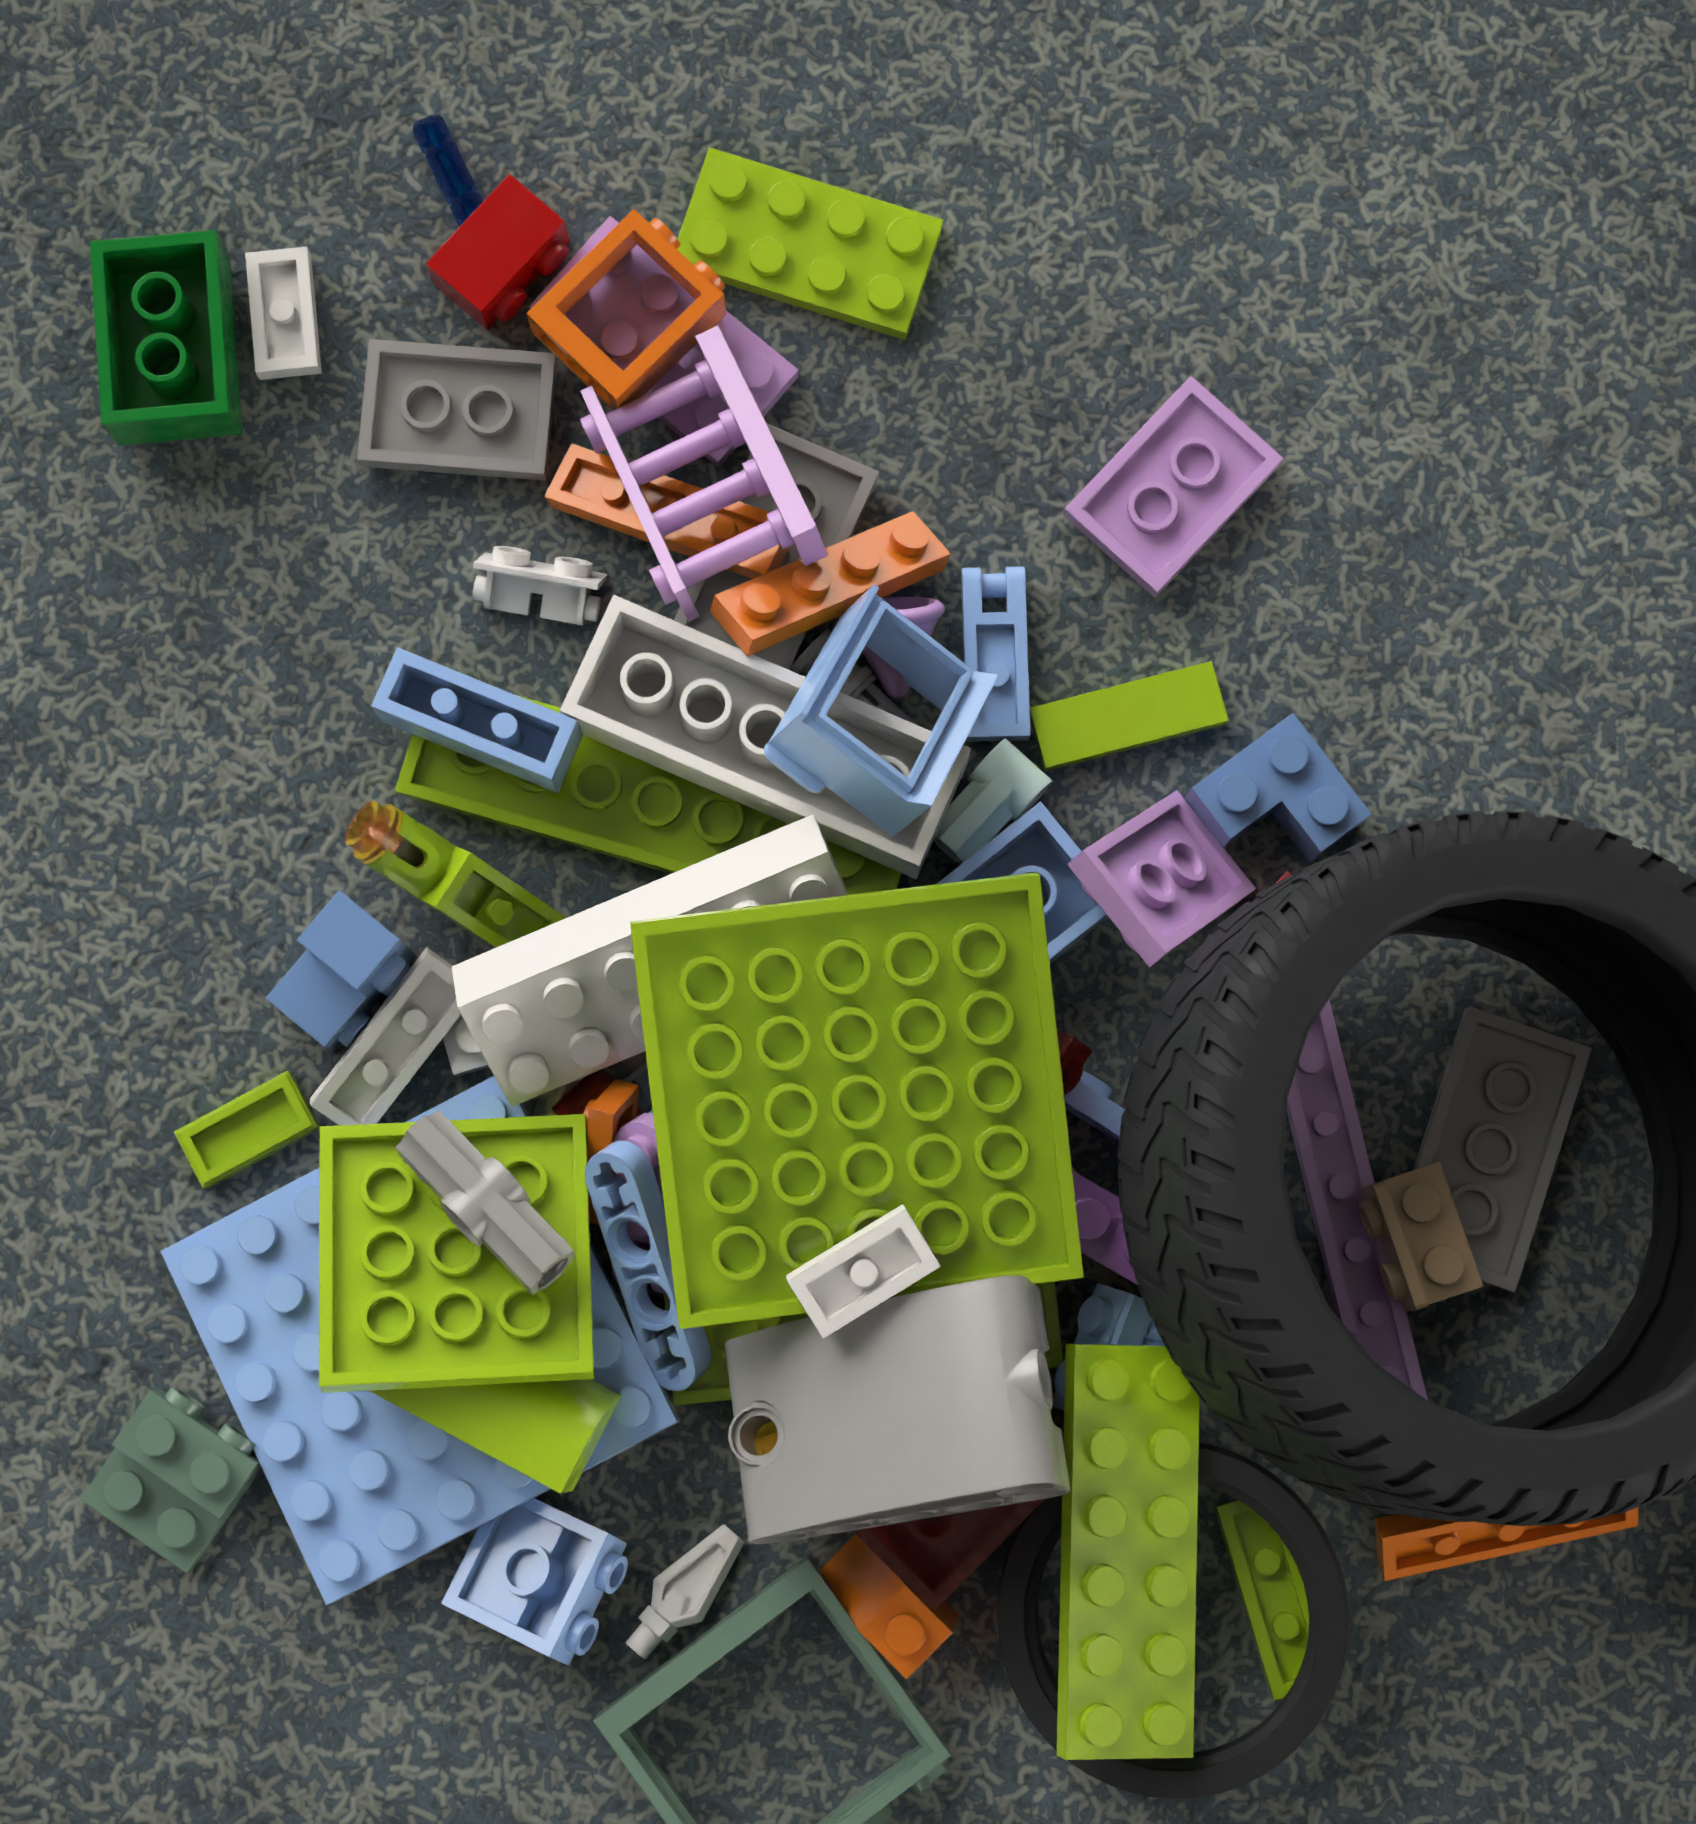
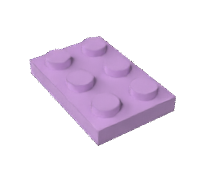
(1172, 486)
(1161, 877)

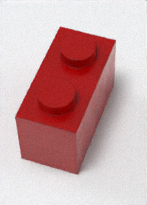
(500, 253)

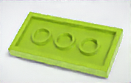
(809, 243)

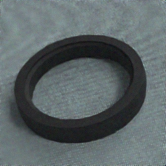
(1265, 1745)

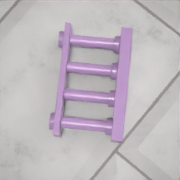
(761, 475)

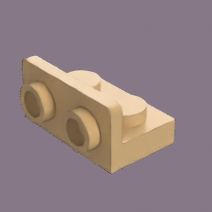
(1419, 1238)

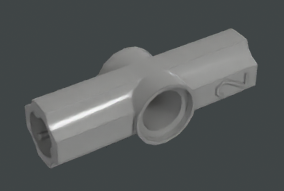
(485, 1202)

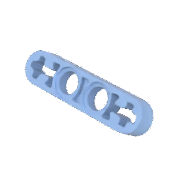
(638, 1266)

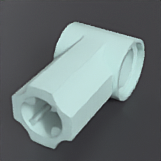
(998, 792)

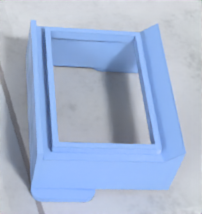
(824, 754)

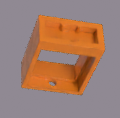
(585, 358)

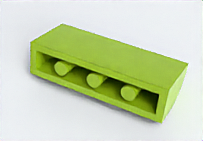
(530, 1426)

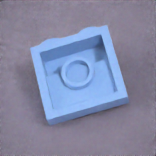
(539, 1578)

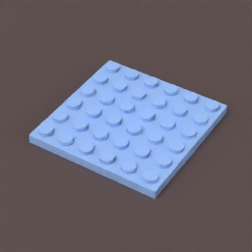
(348, 1468)

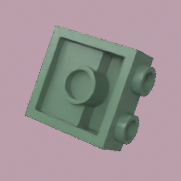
(173, 1477)

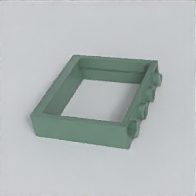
(866, 1806)

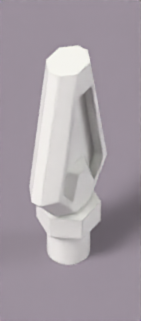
(686, 1590)

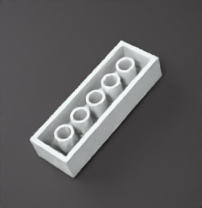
(712, 710)
(569, 992)

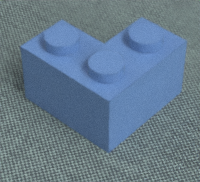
(1283, 777)
(341, 973)

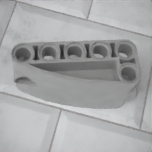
(897, 1414)

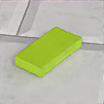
(247, 1130)

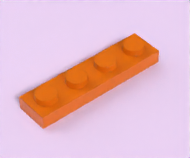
(593, 490)
(806, 596)
(1423, 1545)

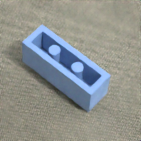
(477, 720)

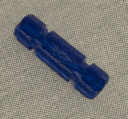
(447, 166)

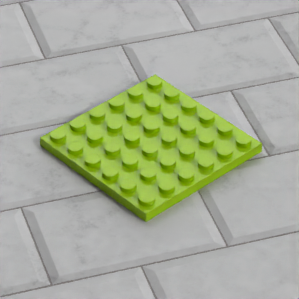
(850, 1066)

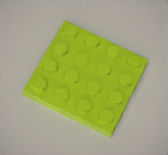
(414, 1297)

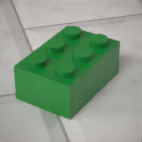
(165, 337)

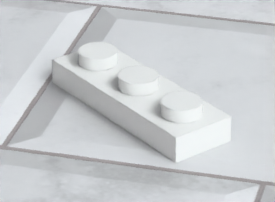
(391, 1045)

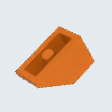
(886, 1607)

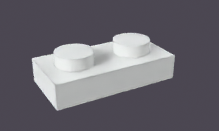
(283, 313)
(862, 1271)

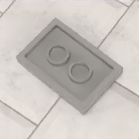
(457, 409)

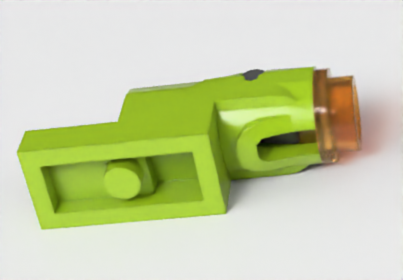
(445, 876)

